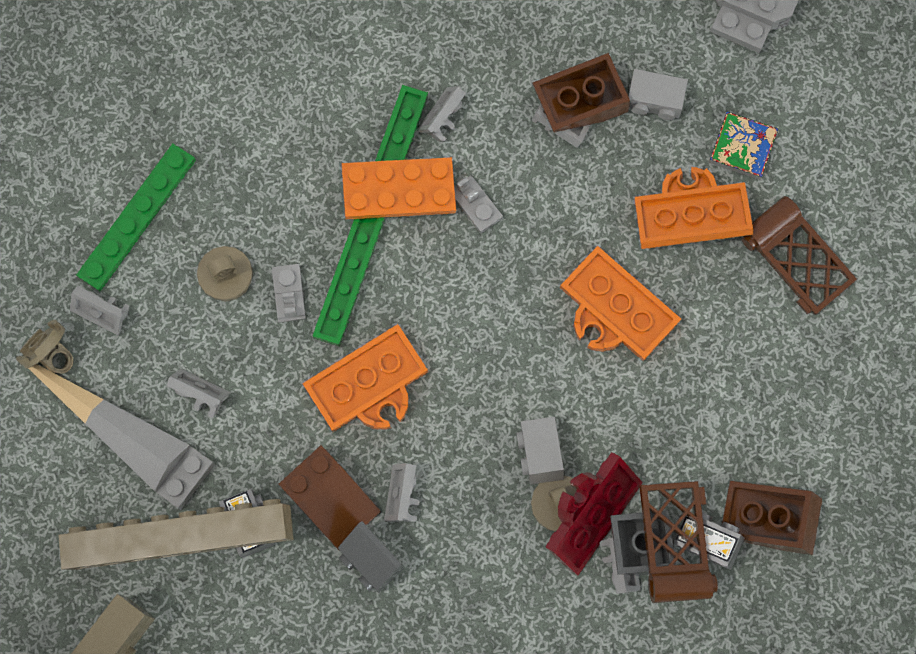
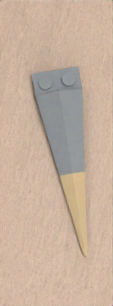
(155, 456)

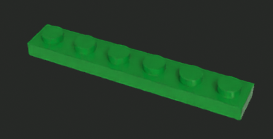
(136, 217)

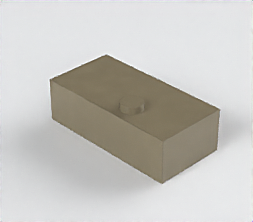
(116, 629)

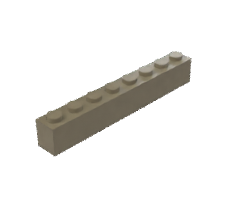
(176, 536)

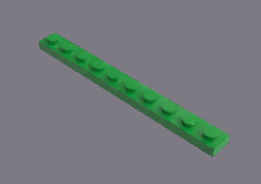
(365, 232)

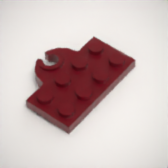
(588, 512)

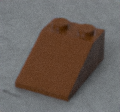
(582, 94)
(329, 496)
(774, 516)

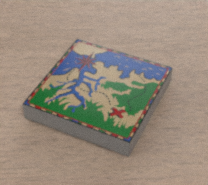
(743, 145)

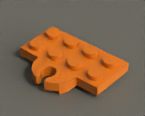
(693, 211)
(617, 307)
(368, 382)

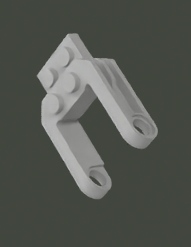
(751, 20)

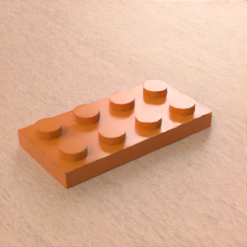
(398, 188)

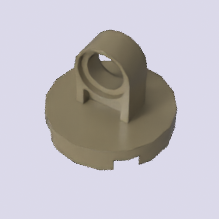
(224, 273)
(43, 346)
(546, 501)

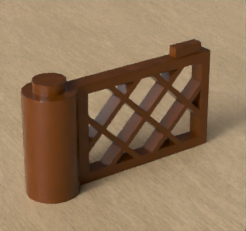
(776, 225)
(677, 581)

